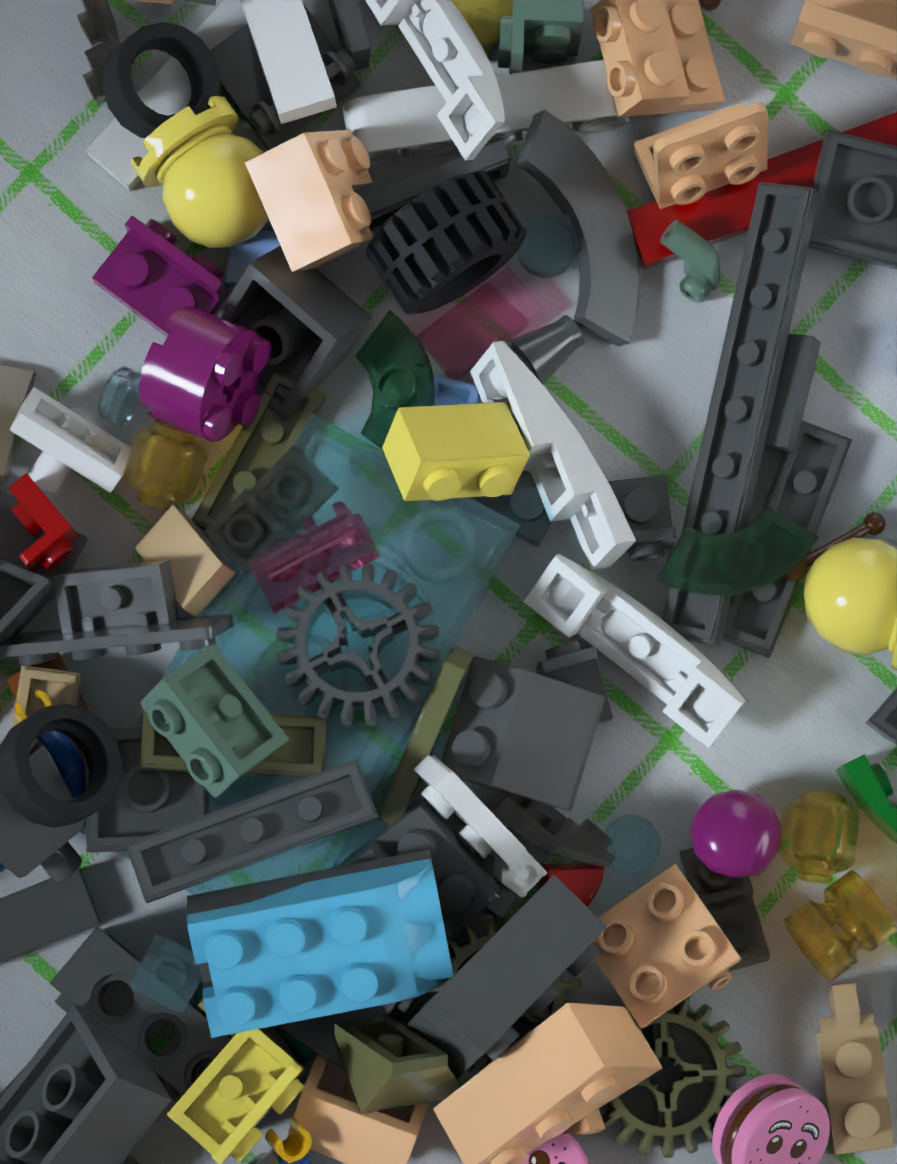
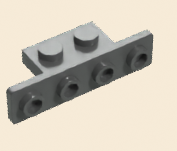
(112, 609)

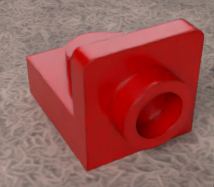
(39, 513)

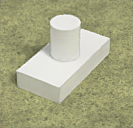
(68, 444)

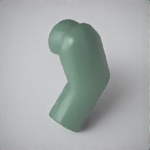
(699, 258)

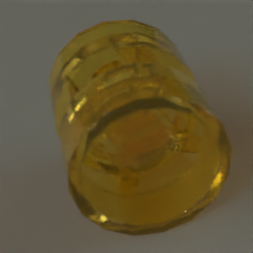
(858, 914)

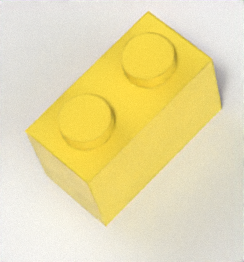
(455, 451)

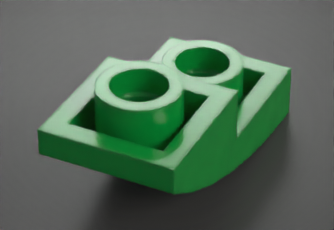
(870, 790)

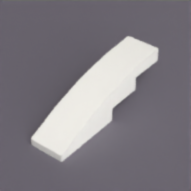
(558, 459)

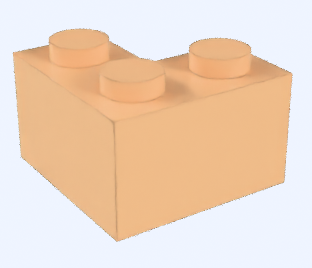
(311, 195)

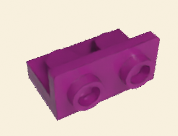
(157, 277)

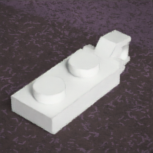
(483, 829)

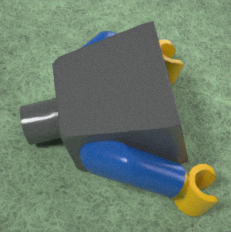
(61, 774)

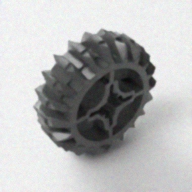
(332, 658)

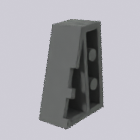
(509, 977)

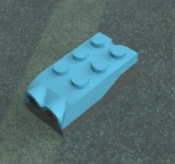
(319, 943)

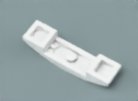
(455, 65)
(640, 644)

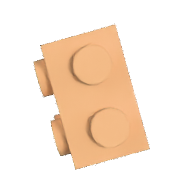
(851, 32)
(705, 154)

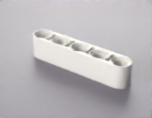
(407, 128)

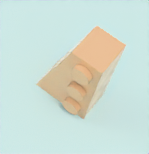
(547, 1083)

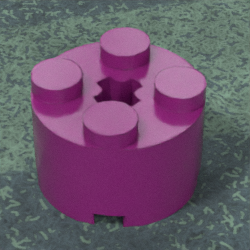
(204, 374)

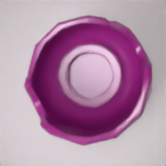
(736, 833)

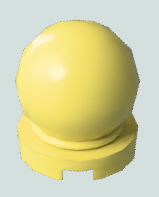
(205, 175)
(854, 596)

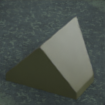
(392, 1064)

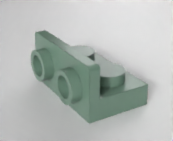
(542, 29)
(213, 720)

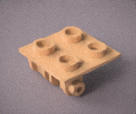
(662, 947)

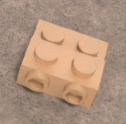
(657, 56)

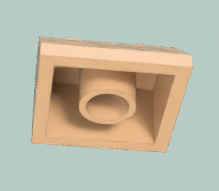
(343, 1133)

